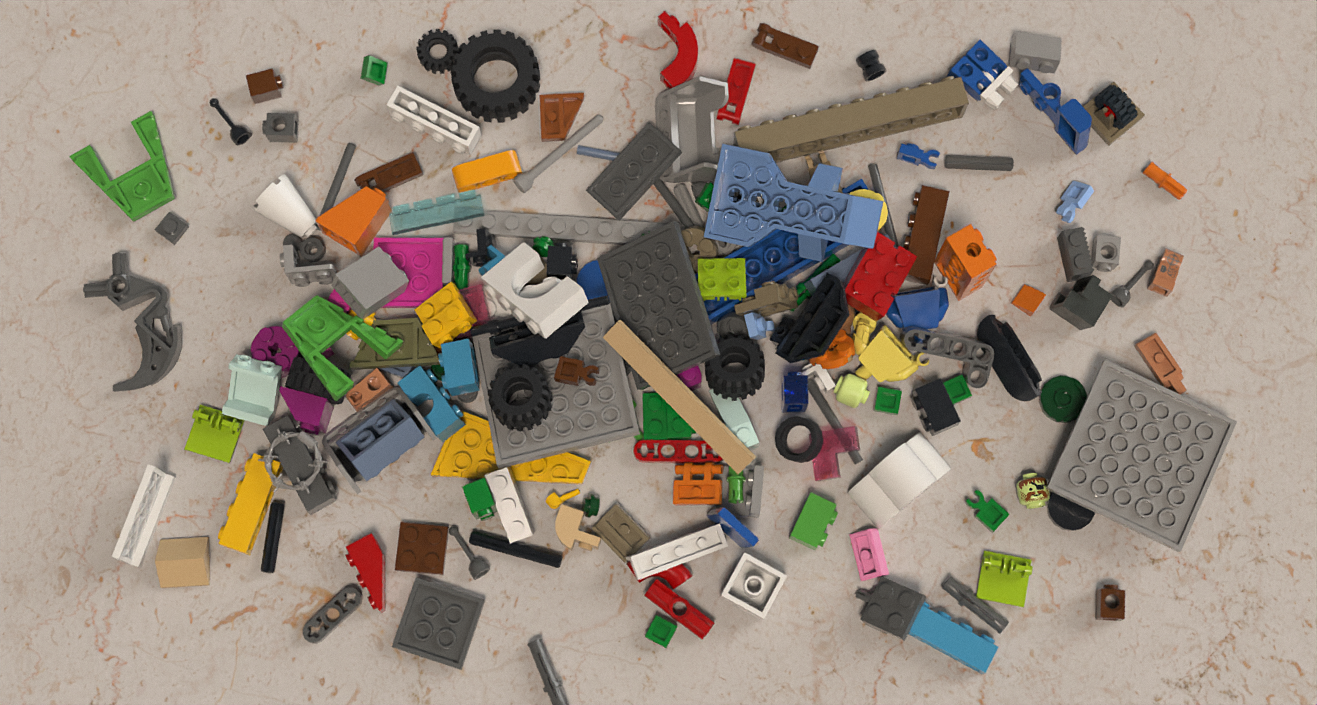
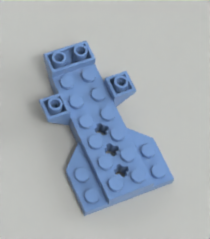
(812, 210)

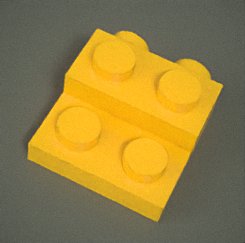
(445, 315)

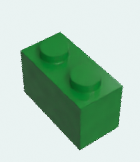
(480, 499)

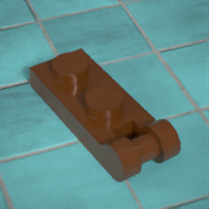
(785, 46)
(391, 174)

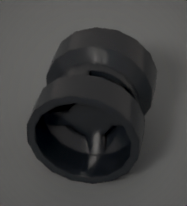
(871, 65)

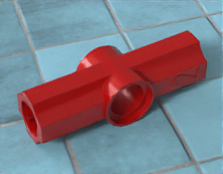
(666, 599)

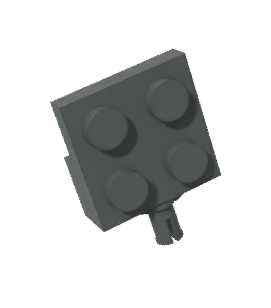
(891, 608)

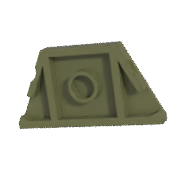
(414, 351)

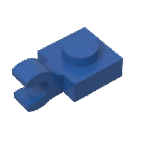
(912, 154)

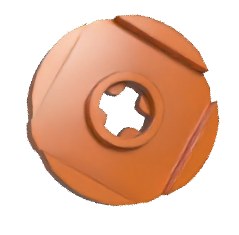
(842, 349)

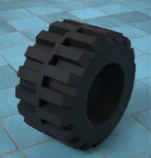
(303, 379)
(511, 382)
(736, 384)

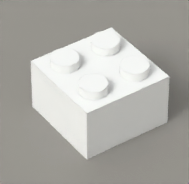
(753, 586)

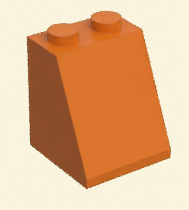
(356, 219)

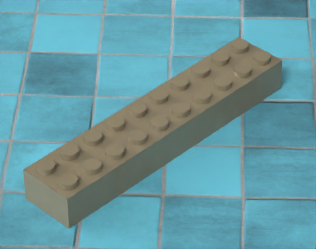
(857, 121)

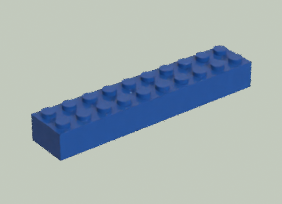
(769, 260)

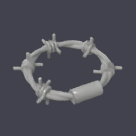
(307, 440)

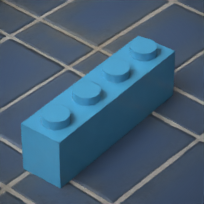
(953, 639)

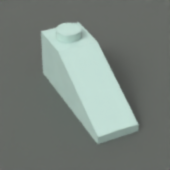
(735, 419)

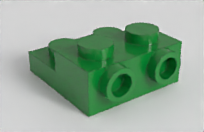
(662, 421)

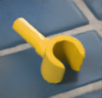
(555, 501)

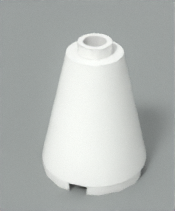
(286, 208)

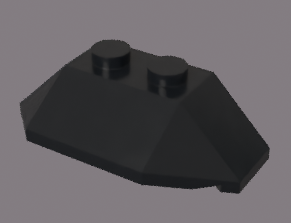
(817, 322)
(526, 348)

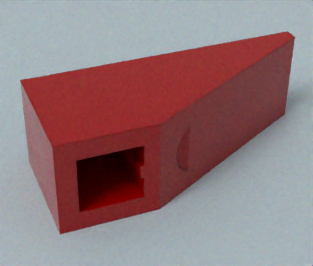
(371, 565)

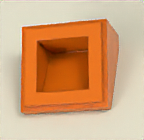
(1028, 299)

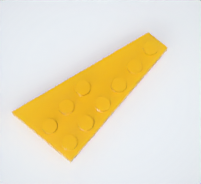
(472, 455)

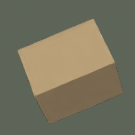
(183, 562)

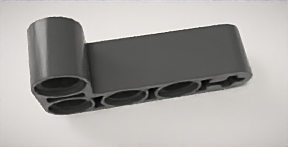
(945, 350)

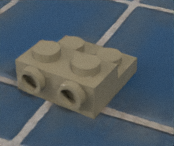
(769, 300)

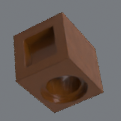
(1103, 611)

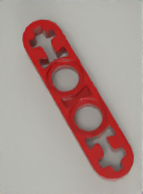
(679, 456)

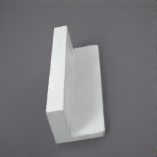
(677, 551)

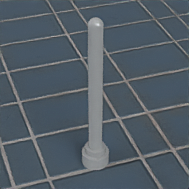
(524, 180)

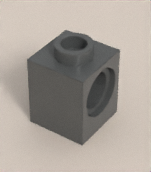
(288, 134)

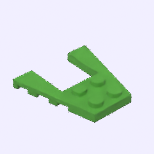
(141, 188)
(322, 324)

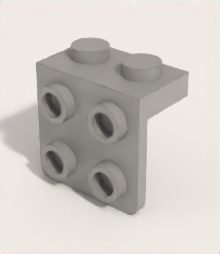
(304, 275)

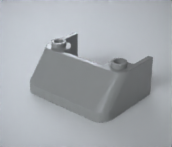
(342, 429)

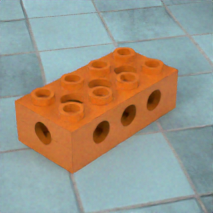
(965, 261)

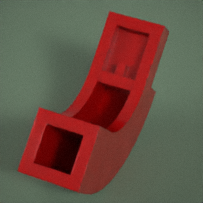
(686, 61)

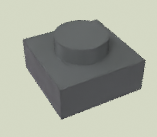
(171, 228)

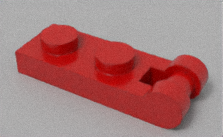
(738, 87)

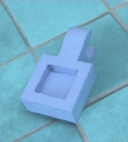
(1074, 197)
(758, 326)

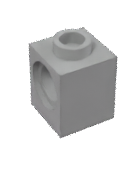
(1107, 243)

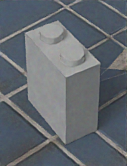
(370, 282)

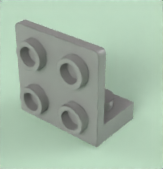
(751, 492)

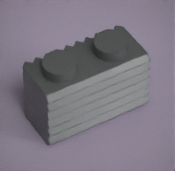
(1075, 254)

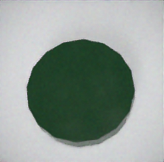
(1062, 399)

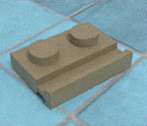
(621, 532)

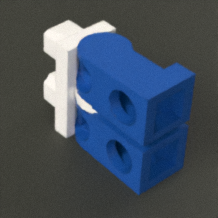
(984, 74)

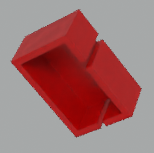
(877, 277)

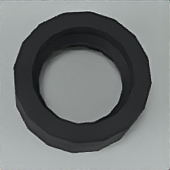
(782, 434)

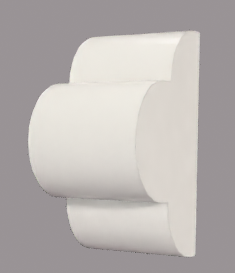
(899, 480)

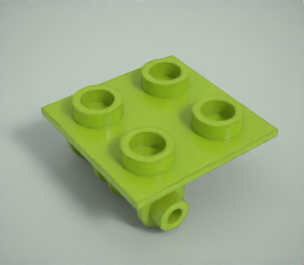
(722, 278)
(214, 434)
(1004, 578)

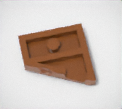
(558, 114)

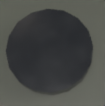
(1068, 514)

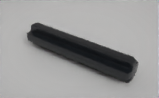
(272, 537)

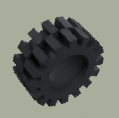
(432, 39)

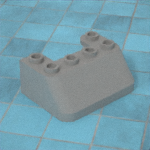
(687, 120)

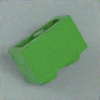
(813, 521)

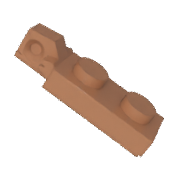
(1161, 363)

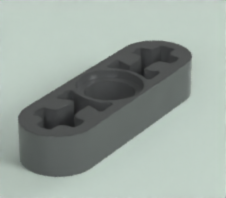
(341, 597)

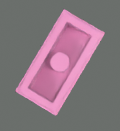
(869, 554)

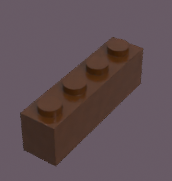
(925, 232)

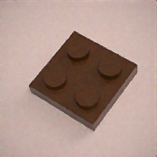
(421, 548)

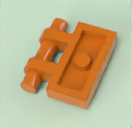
(698, 491)

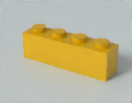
(250, 506)

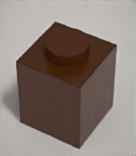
(264, 85)

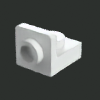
(822, 378)

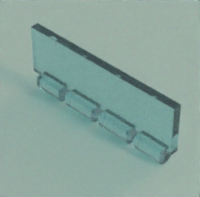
(428, 215)

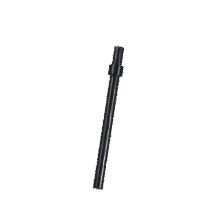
(495, 326)

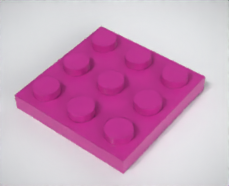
(421, 263)

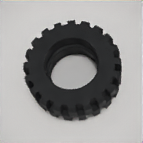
(490, 48)

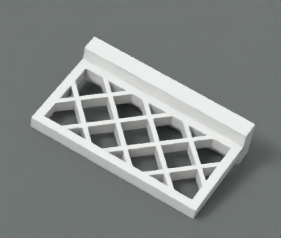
(143, 516)

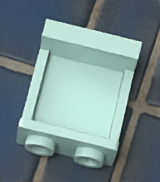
(253, 390)

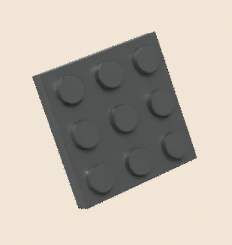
(438, 623)

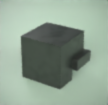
(1083, 303)

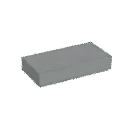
(448, 260)

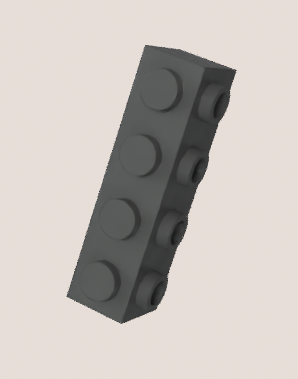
(295, 462)

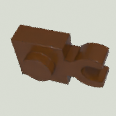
(572, 371)

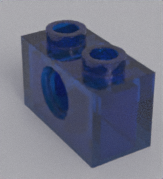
(794, 392)

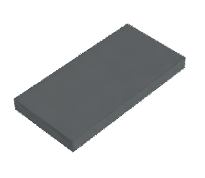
(634, 171)

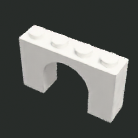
(542, 313)

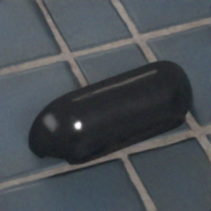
(1010, 359)

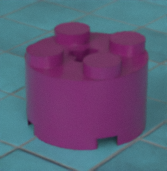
(270, 340)

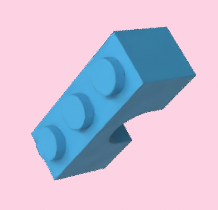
(444, 417)

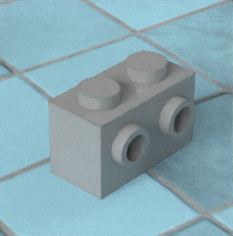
(1035, 52)

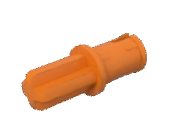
(1165, 181)

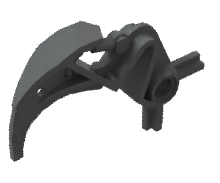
(134, 293)

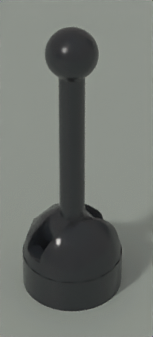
(238, 133)

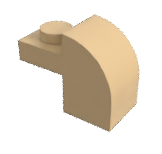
(567, 529)

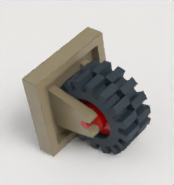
(1112, 113)

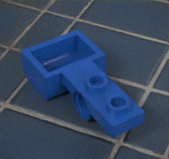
(1070, 120)

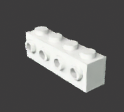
(434, 120)

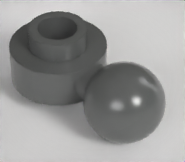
(306, 246)

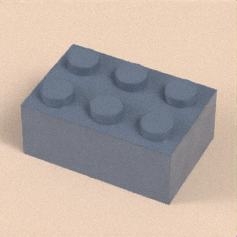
(380, 440)

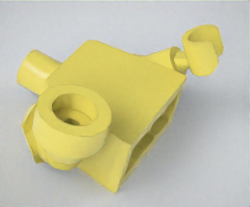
(883, 355)

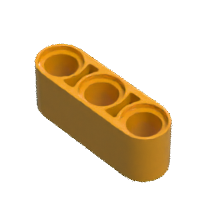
(486, 171)

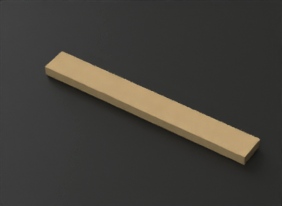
(679, 397)

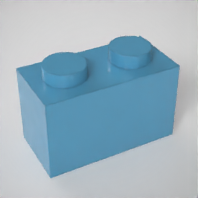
(459, 367)

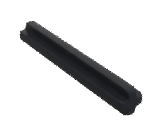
(515, 549)

